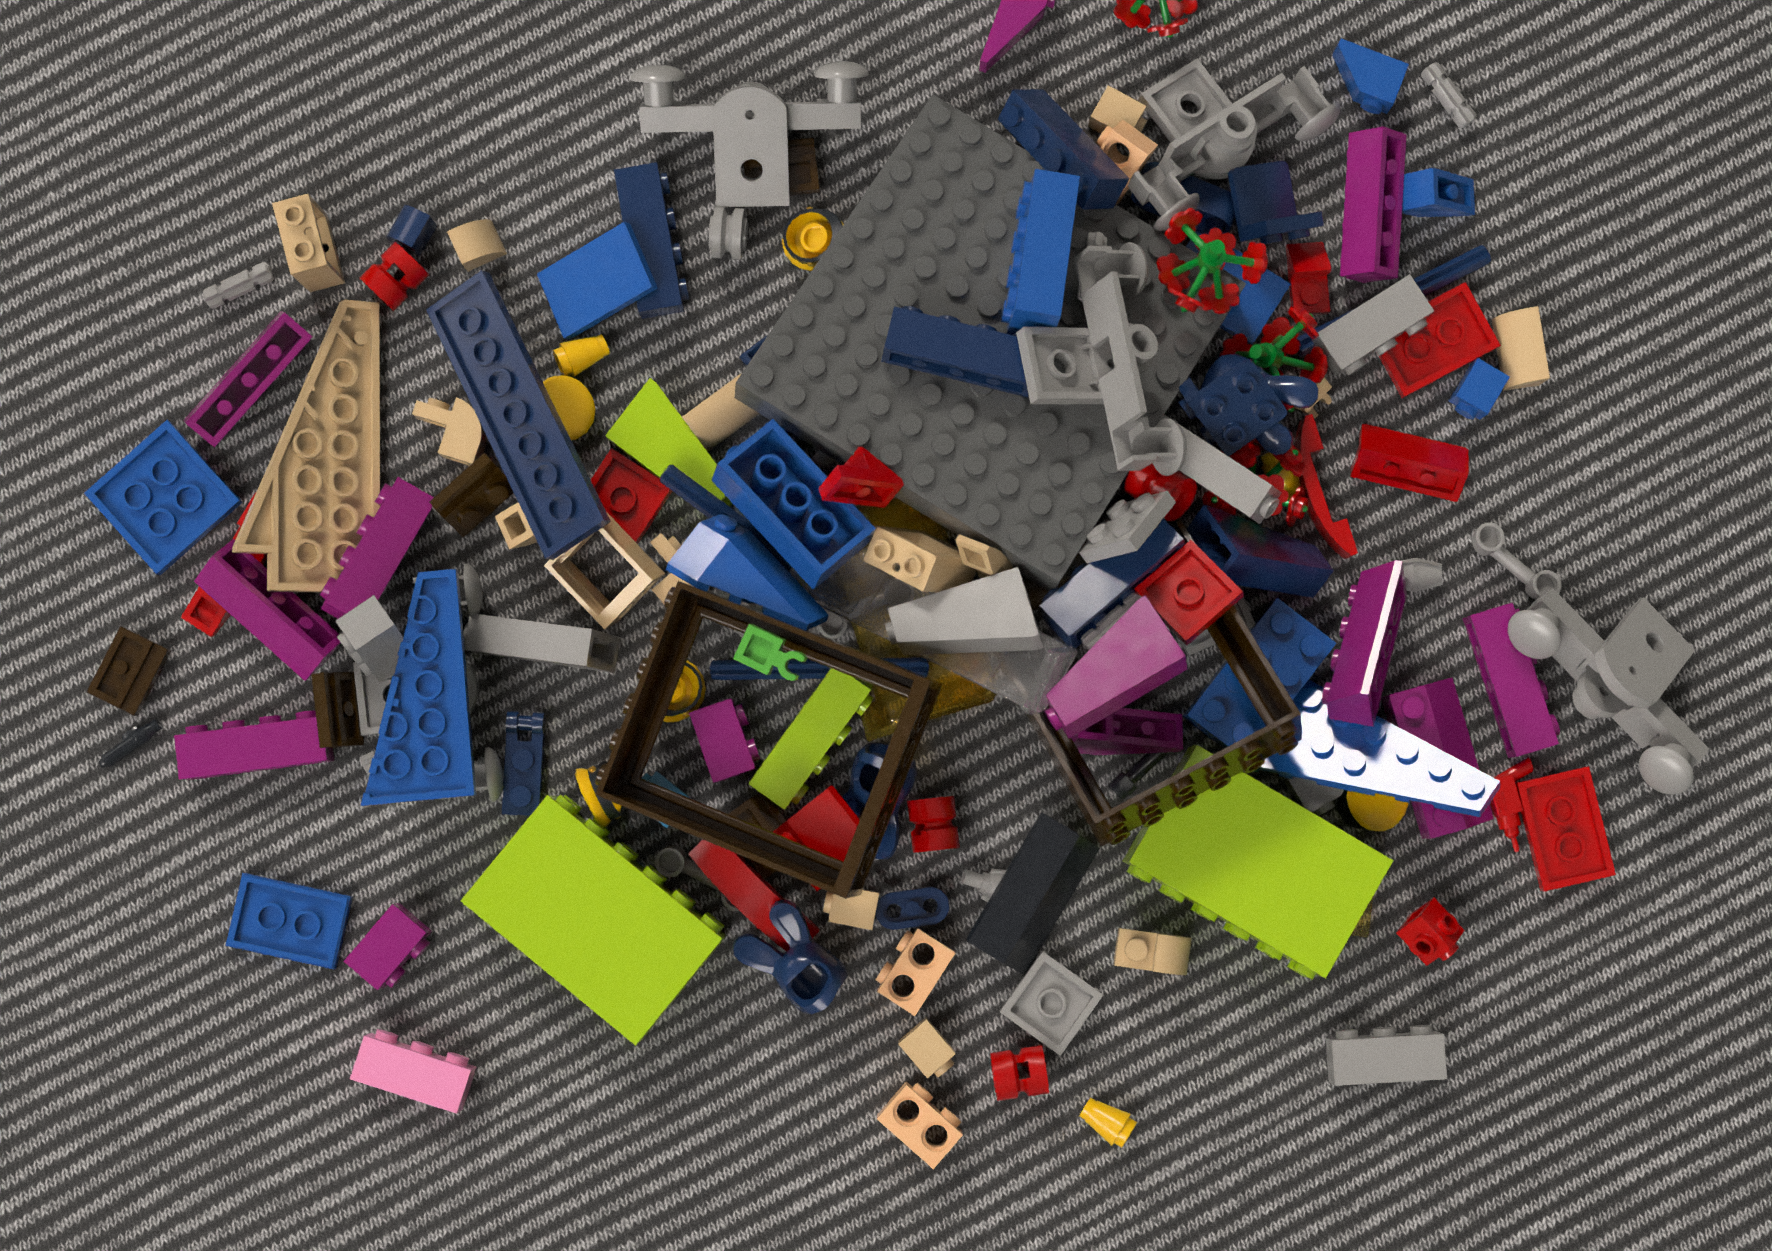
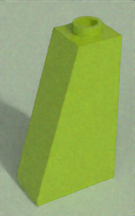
(659, 437)

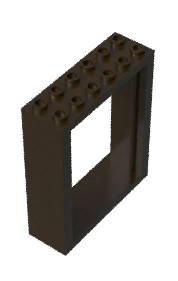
(646, 709)
(1212, 773)

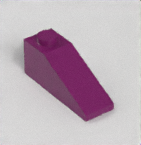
(1010, 25)
(1132, 733)

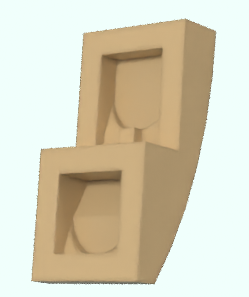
(982, 557)

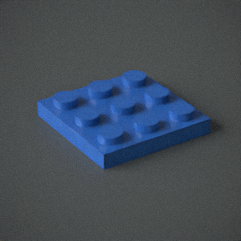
(163, 497)

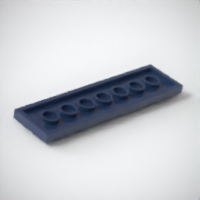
(518, 416)

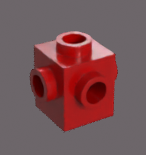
(1431, 932)

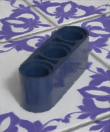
(1214, 203)

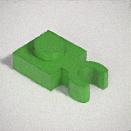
(764, 651)

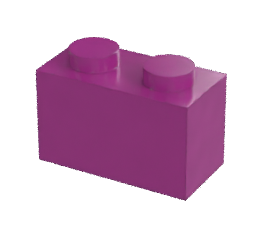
(724, 740)
(388, 947)

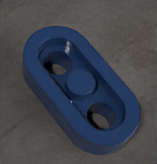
(912, 908)

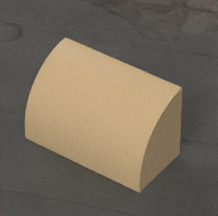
(1521, 348)
(718, 416)

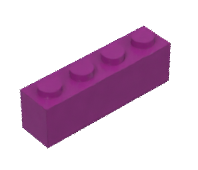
(1373, 205)
(247, 378)
(380, 549)
(273, 617)
(1511, 684)
(249, 748)

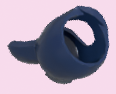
(1289, 389)
(861, 783)
(806, 971)

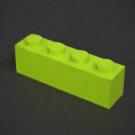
(810, 736)

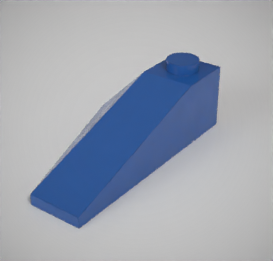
(736, 562)

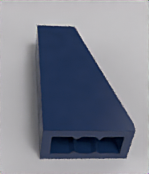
(1259, 555)

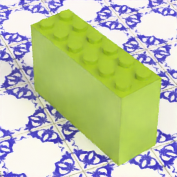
(1262, 869)
(595, 917)

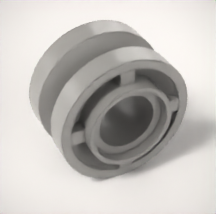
(728, 233)

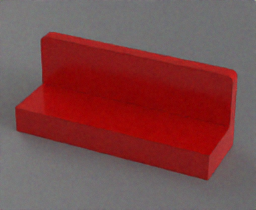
(1411, 462)

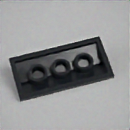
(1032, 893)

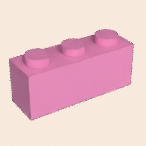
(413, 1071)

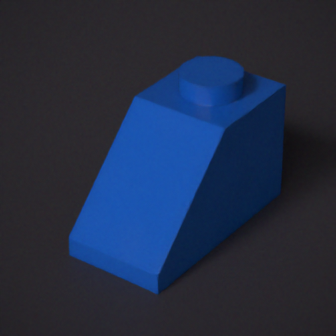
(1369, 76)
(1437, 194)

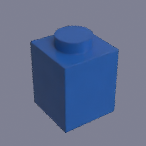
(1478, 390)

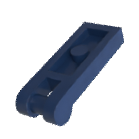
(523, 764)

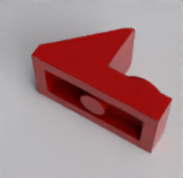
(1308, 274)
(861, 481)

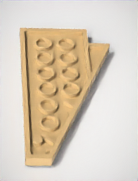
(325, 461)

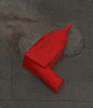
(1507, 801)

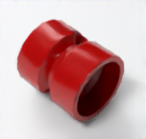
(384, 285)
(1149, 480)
(933, 824)
(1006, 1076)

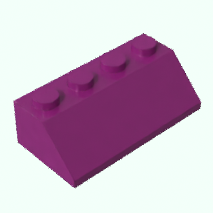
(1366, 644)
(1437, 718)

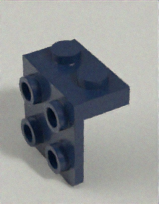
(1267, 204)
(1233, 406)

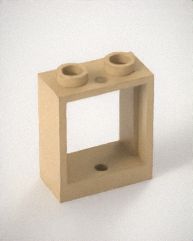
(303, 232)
(922, 558)
(594, 602)

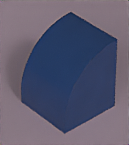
(412, 229)

